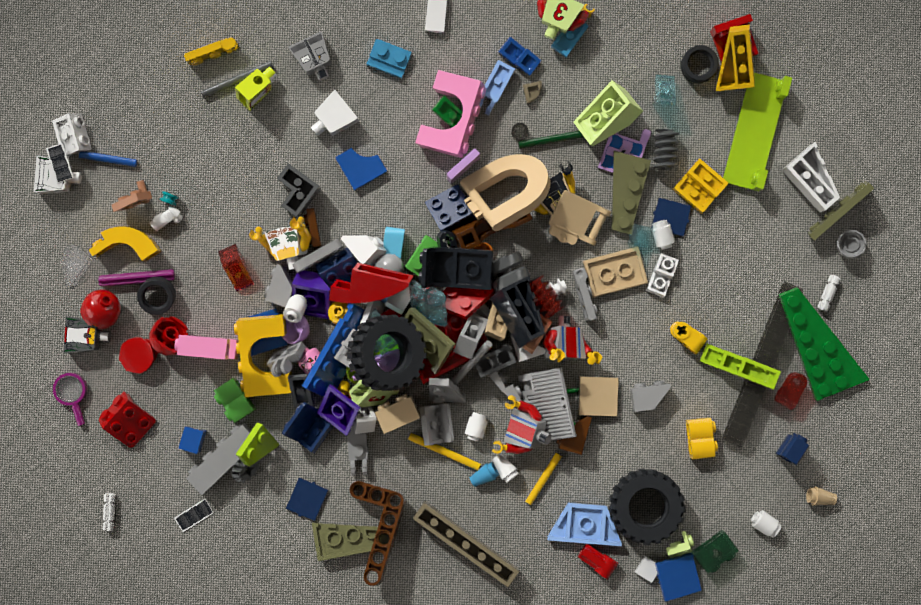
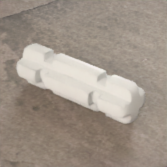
(828, 293)
(109, 512)

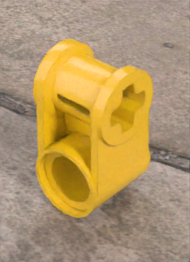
(691, 338)

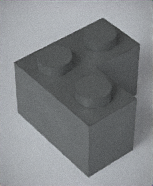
(302, 192)

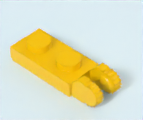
(212, 50)

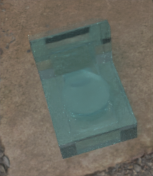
(664, 90)

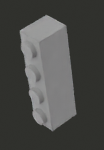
(218, 462)

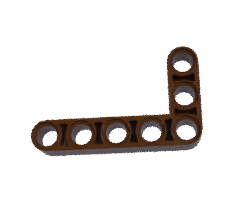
(383, 528)

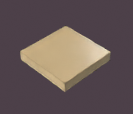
(598, 396)

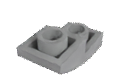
(499, 380)

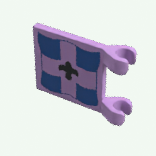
(625, 145)

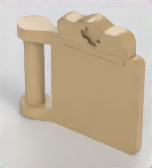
(573, 218)

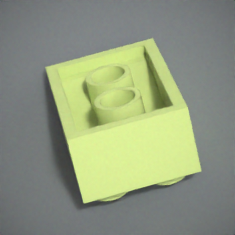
(607, 114)

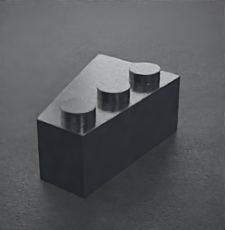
(519, 312)

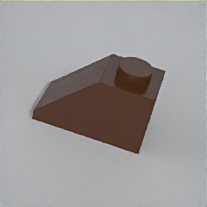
(576, 444)

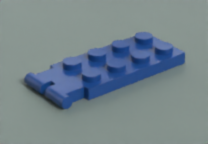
(327, 369)

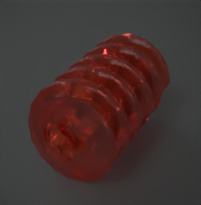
(545, 298)

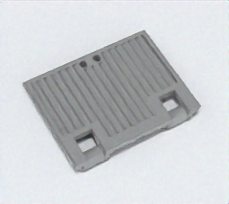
(546, 392)

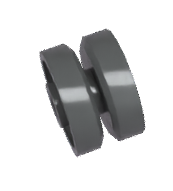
(505, 270)

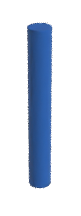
(108, 158)

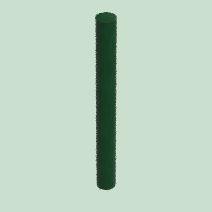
(550, 139)

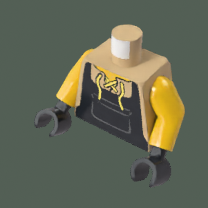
(557, 185)

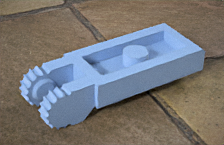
(496, 84)

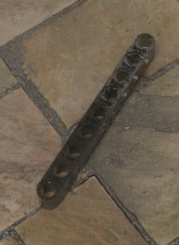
(766, 354)

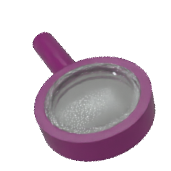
(71, 390)

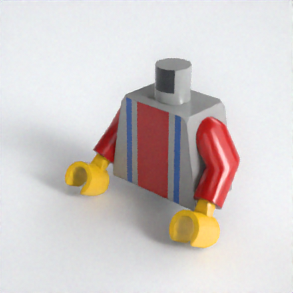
(568, 344)
(524, 430)

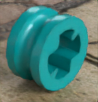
(169, 198)

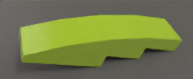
(740, 366)

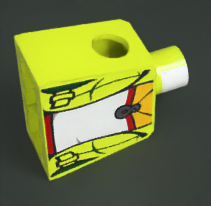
(255, 87)

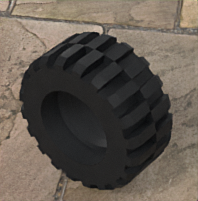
(409, 346)
(665, 524)

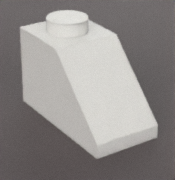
(365, 248)

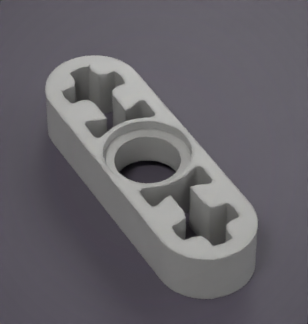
(317, 255)

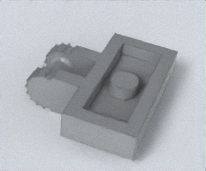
(282, 359)

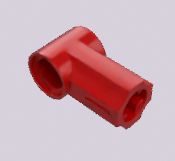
(601, 563)

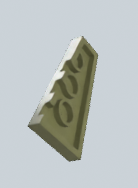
(627, 188)
(846, 204)
(344, 540)

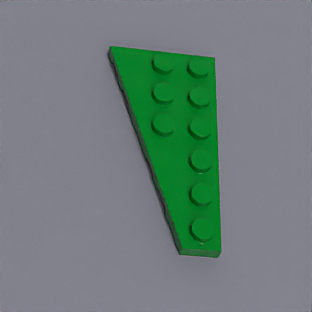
(823, 356)

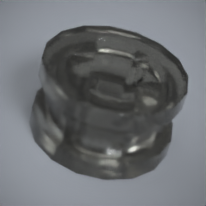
(525, 132)

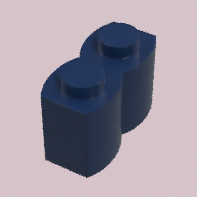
(793, 448)

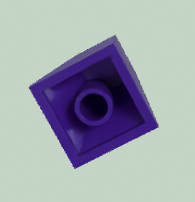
(315, 291)
(338, 410)

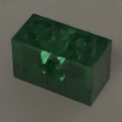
(705, 555)

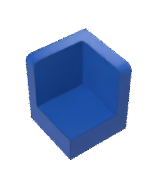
(192, 440)

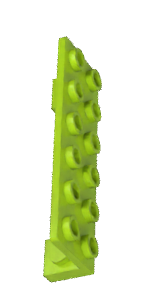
(755, 132)

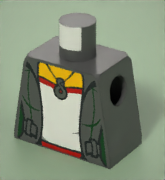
(82, 337)

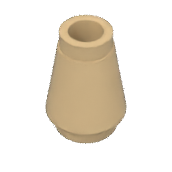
(819, 496)

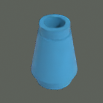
(484, 475)

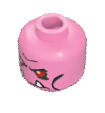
(308, 359)

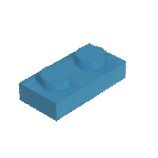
(566, 42)

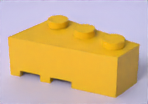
(737, 61)

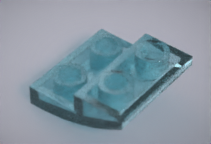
(429, 303)

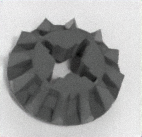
(239, 471)

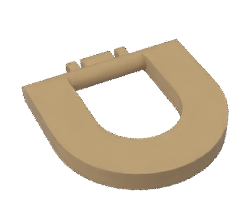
(516, 207)

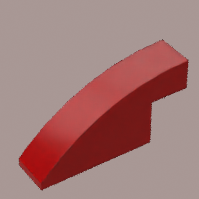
(369, 285)

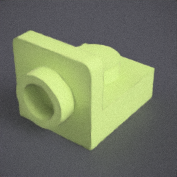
(678, 548)

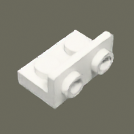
(72, 133)

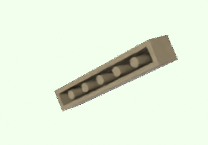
(466, 544)

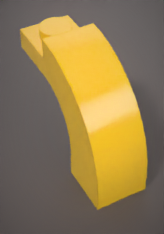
(138, 240)

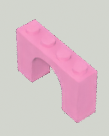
(454, 140)
(206, 347)

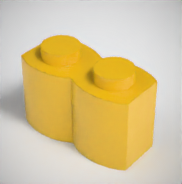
(700, 438)

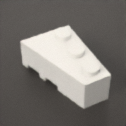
(812, 179)

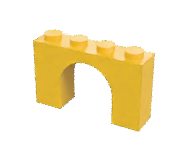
(256, 381)

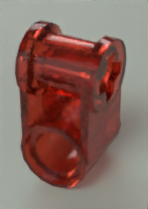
(790, 392)

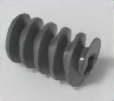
(665, 145)

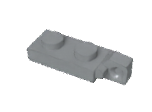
(584, 293)

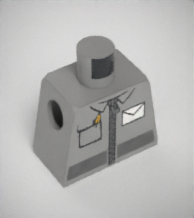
(312, 55)

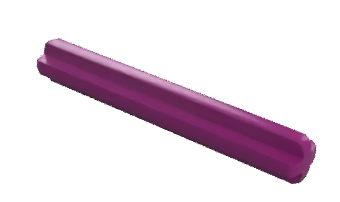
(134, 278)

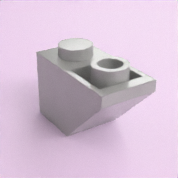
(280, 288)
(648, 397)

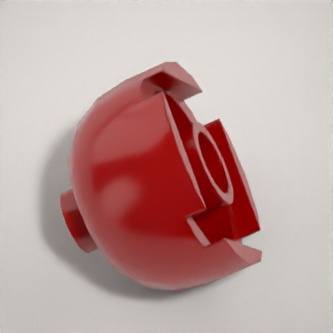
(100, 309)
(164, 333)

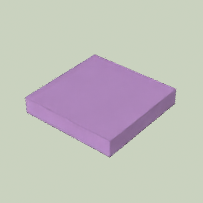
(463, 165)

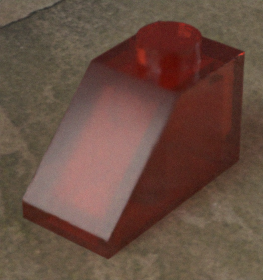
(235, 267)

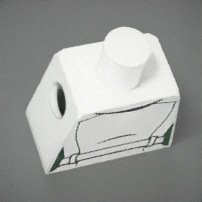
(45, 180)

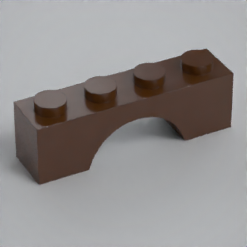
(476, 231)

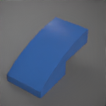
(519, 56)

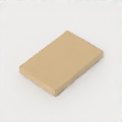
(615, 272)

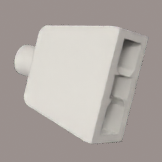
(334, 115)

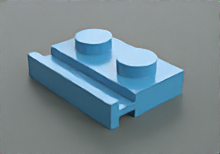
(389, 58)

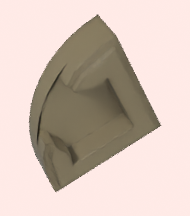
(532, 91)

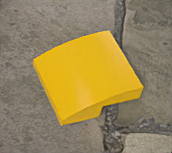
(700, 186)

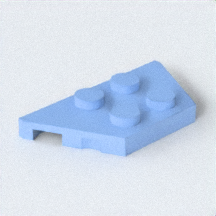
(585, 525)

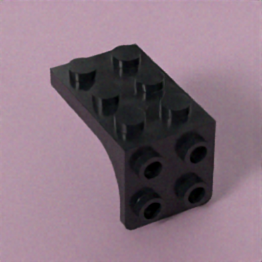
(456, 268)

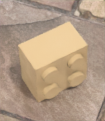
(397, 414)

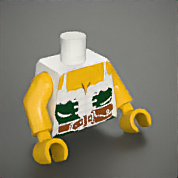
(286, 241)

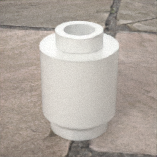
(663, 234)
(295, 308)
(476, 426)
(766, 524)

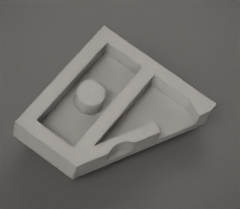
(444, 390)

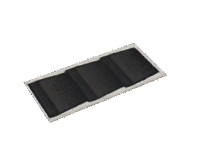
(59, 163)
(193, 515)

